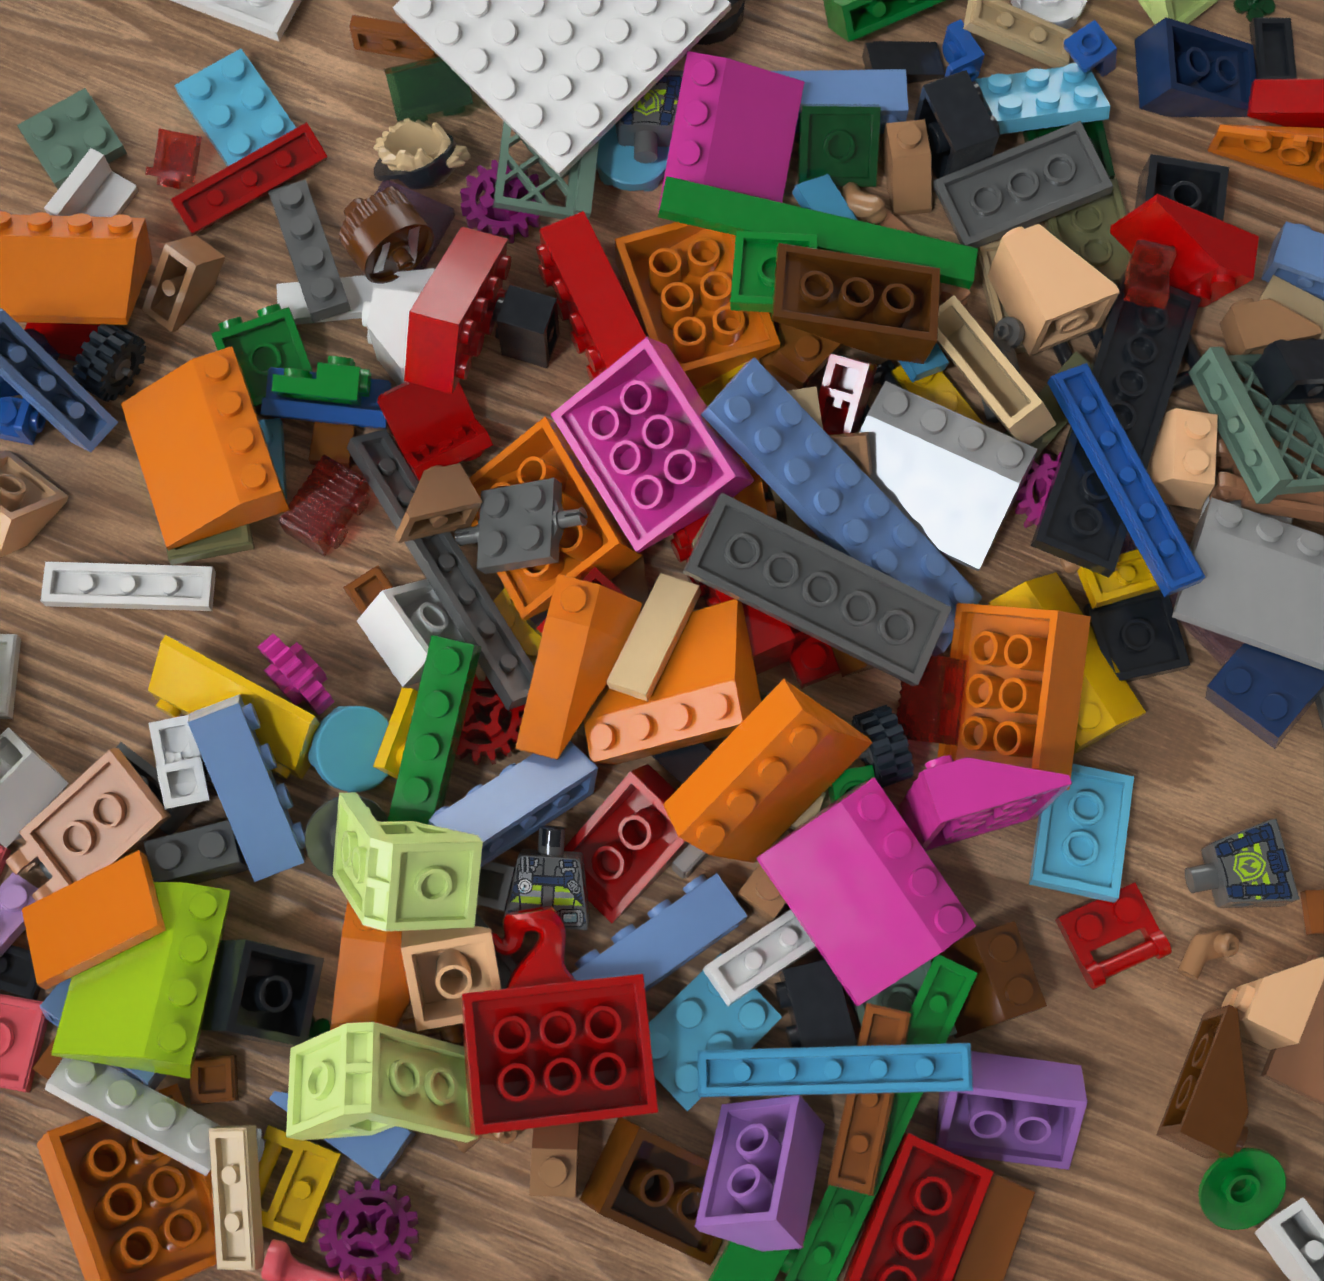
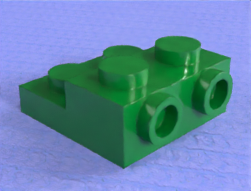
(756, 265)
(263, 344)
(335, 382)

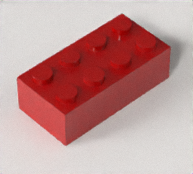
(456, 310)
(920, 1215)

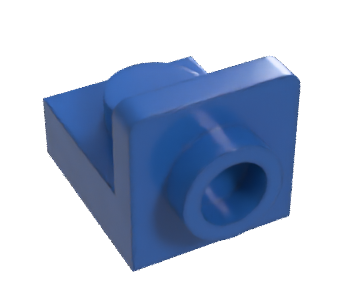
(1092, 48)
(961, 51)
(19, 420)

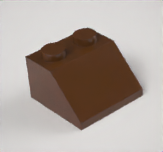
(1004, 980)

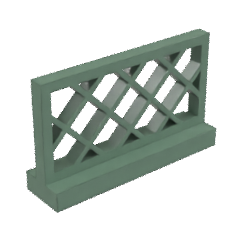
(577, 191)
(1250, 434)

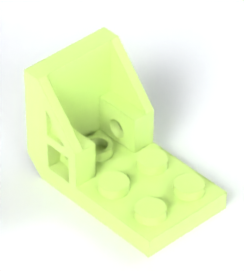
(405, 870)
(376, 1079)

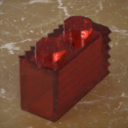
(325, 506)
(934, 706)

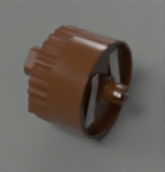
(385, 235)

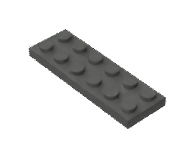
(817, 589)

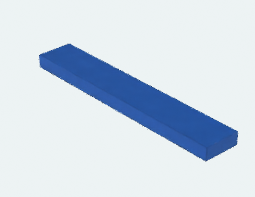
(1126, 480)

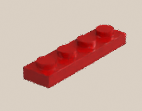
(249, 179)

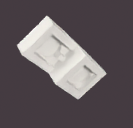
(178, 763)

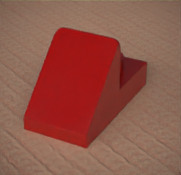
(811, 659)

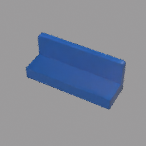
(366, 415)

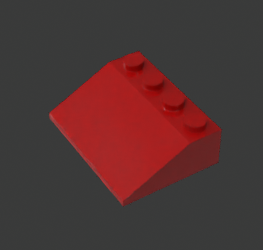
(558, 1054)

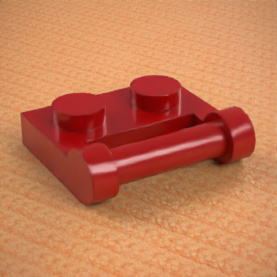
(1105, 922)

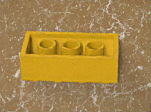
(190, 681)
(1105, 700)

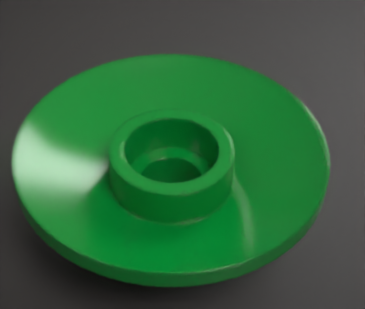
(1242, 1189)

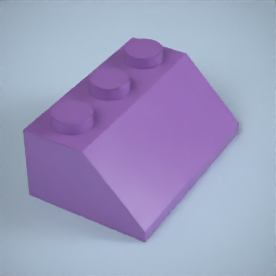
(1016, 1112)
(762, 1173)

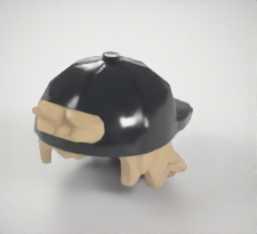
(418, 154)

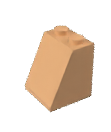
(1049, 288)

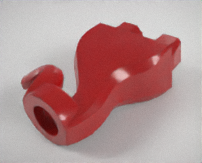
(545, 960)

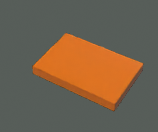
(92, 920)

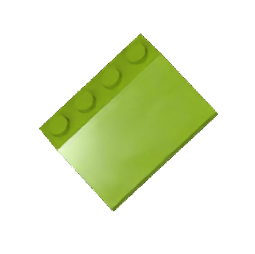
(151, 999)

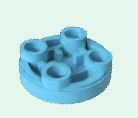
(621, 170)
(347, 748)

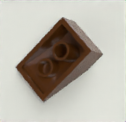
(1210, 1093)
(651, 1189)

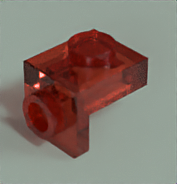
(175, 158)
(1148, 274)

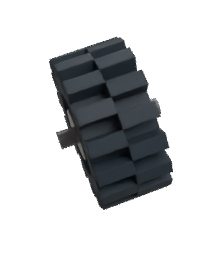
(109, 361)
(888, 748)

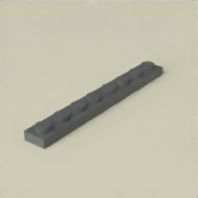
(447, 571)

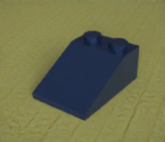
(1193, 71)
(1265, 691)

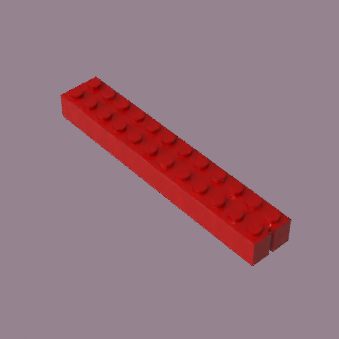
(606, 331)

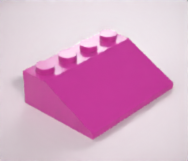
(734, 126)
(649, 445)
(975, 798)
(866, 891)

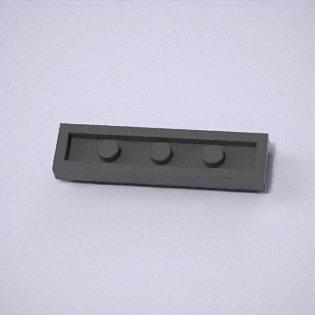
(309, 251)

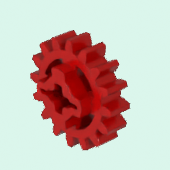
(493, 731)

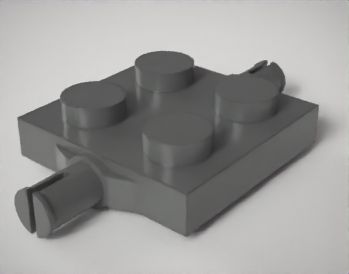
(520, 526)

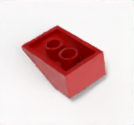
(1210, 253)
(628, 842)

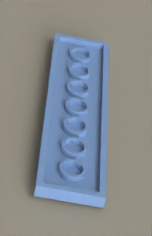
(830, 488)

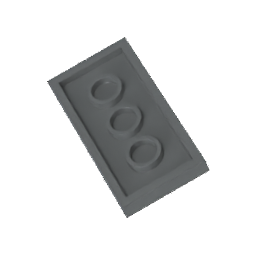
(1023, 186)

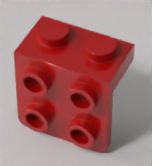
(432, 426)

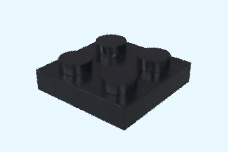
(1139, 636)

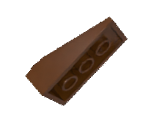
(858, 301)

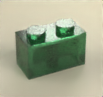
(425, 89)

